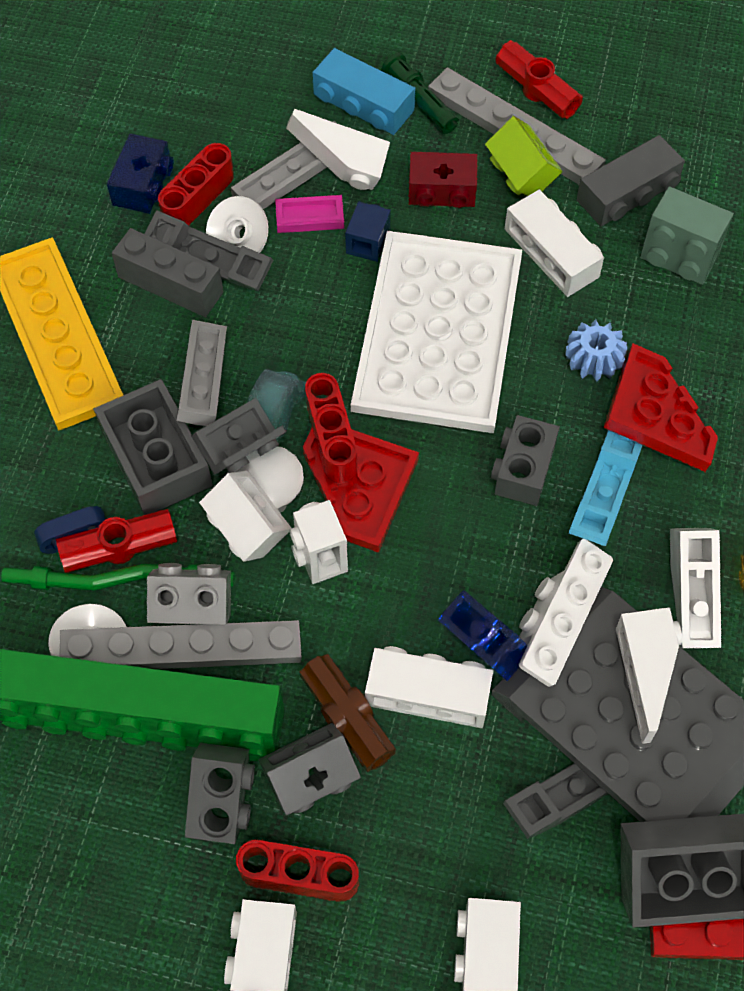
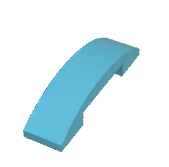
(606, 489)

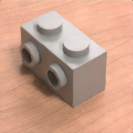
(189, 595)

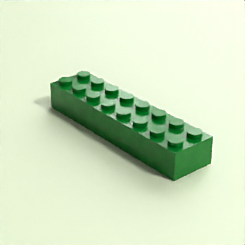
(138, 703)

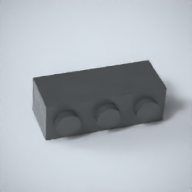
(630, 180)
(168, 272)

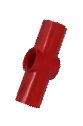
(539, 79)
(94, 547)

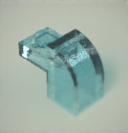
(278, 395)

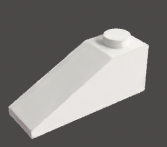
(345, 151)
(697, 585)
(649, 652)

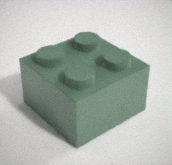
(686, 235)

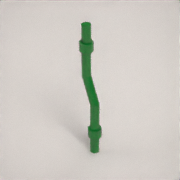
(44, 578)

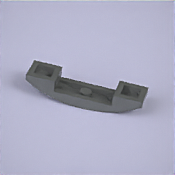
(236, 264)
(553, 801)

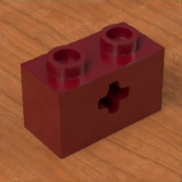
(443, 179)

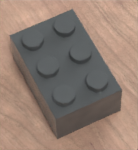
(153, 447)
(683, 870)

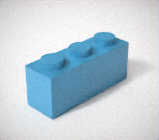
(364, 91)

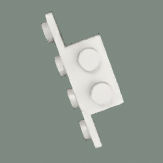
(561, 612)

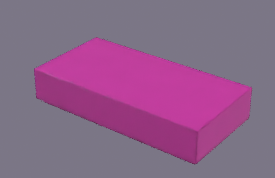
(309, 213)

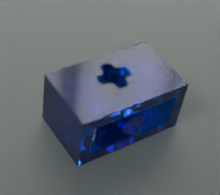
(140, 173)
(484, 634)

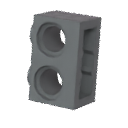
(527, 460)
(211, 791)

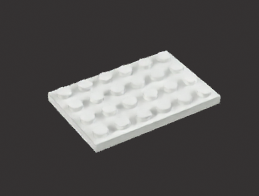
(438, 332)

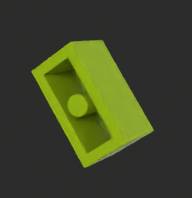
(522, 157)

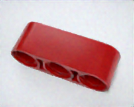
(198, 183)
(334, 442)
(282, 856)

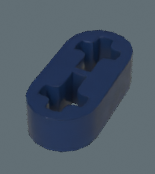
(66, 525)

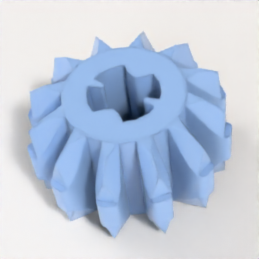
(596, 350)

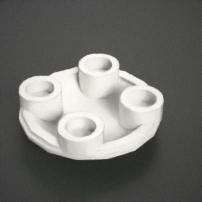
(277, 474)

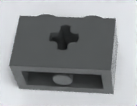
(289, 766)

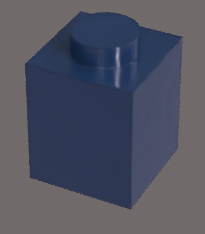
(367, 231)

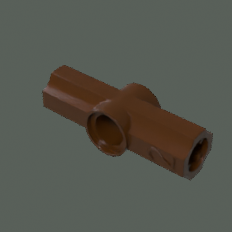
(348, 711)

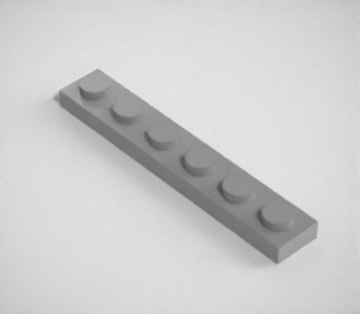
(493, 112)
(186, 645)

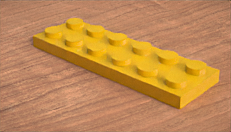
(56, 333)

